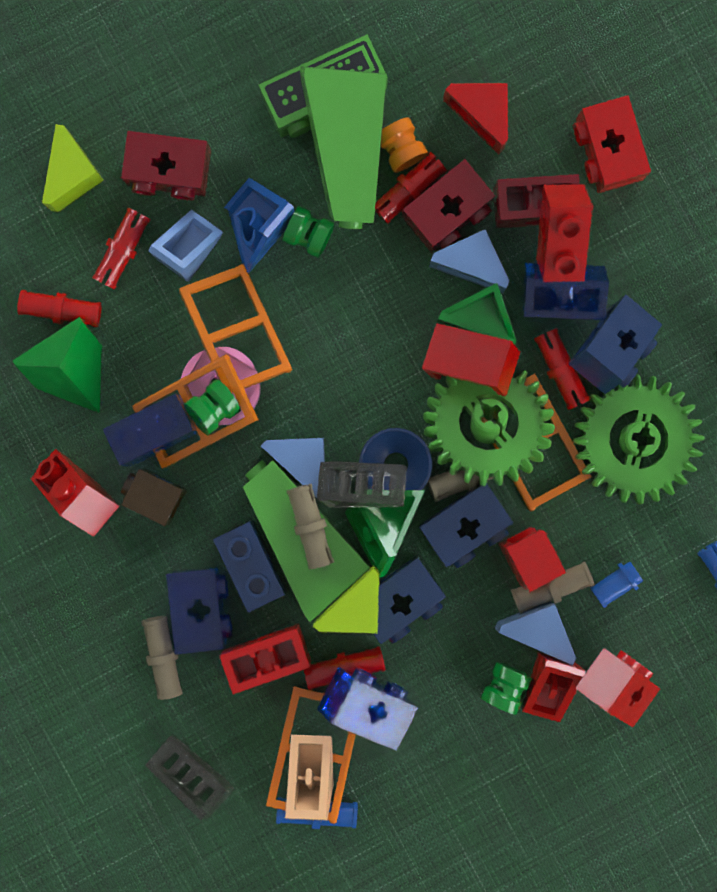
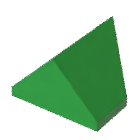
(481, 314)
(66, 365)
(383, 528)

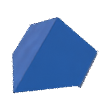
(257, 220)

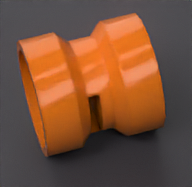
(401, 144)

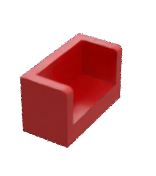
(471, 358)
(532, 558)

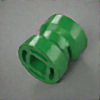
(301, 227)
(212, 407)
(506, 688)

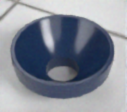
(403, 442)

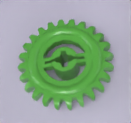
(512, 453)
(628, 477)

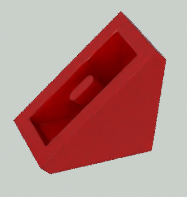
(483, 109)
(552, 687)

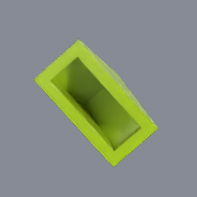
(68, 173)
(355, 609)

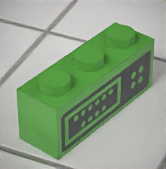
(285, 94)

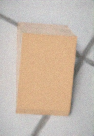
(309, 777)

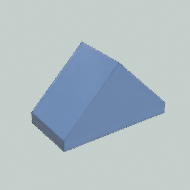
(186, 244)
(473, 261)
(299, 458)
(541, 630)

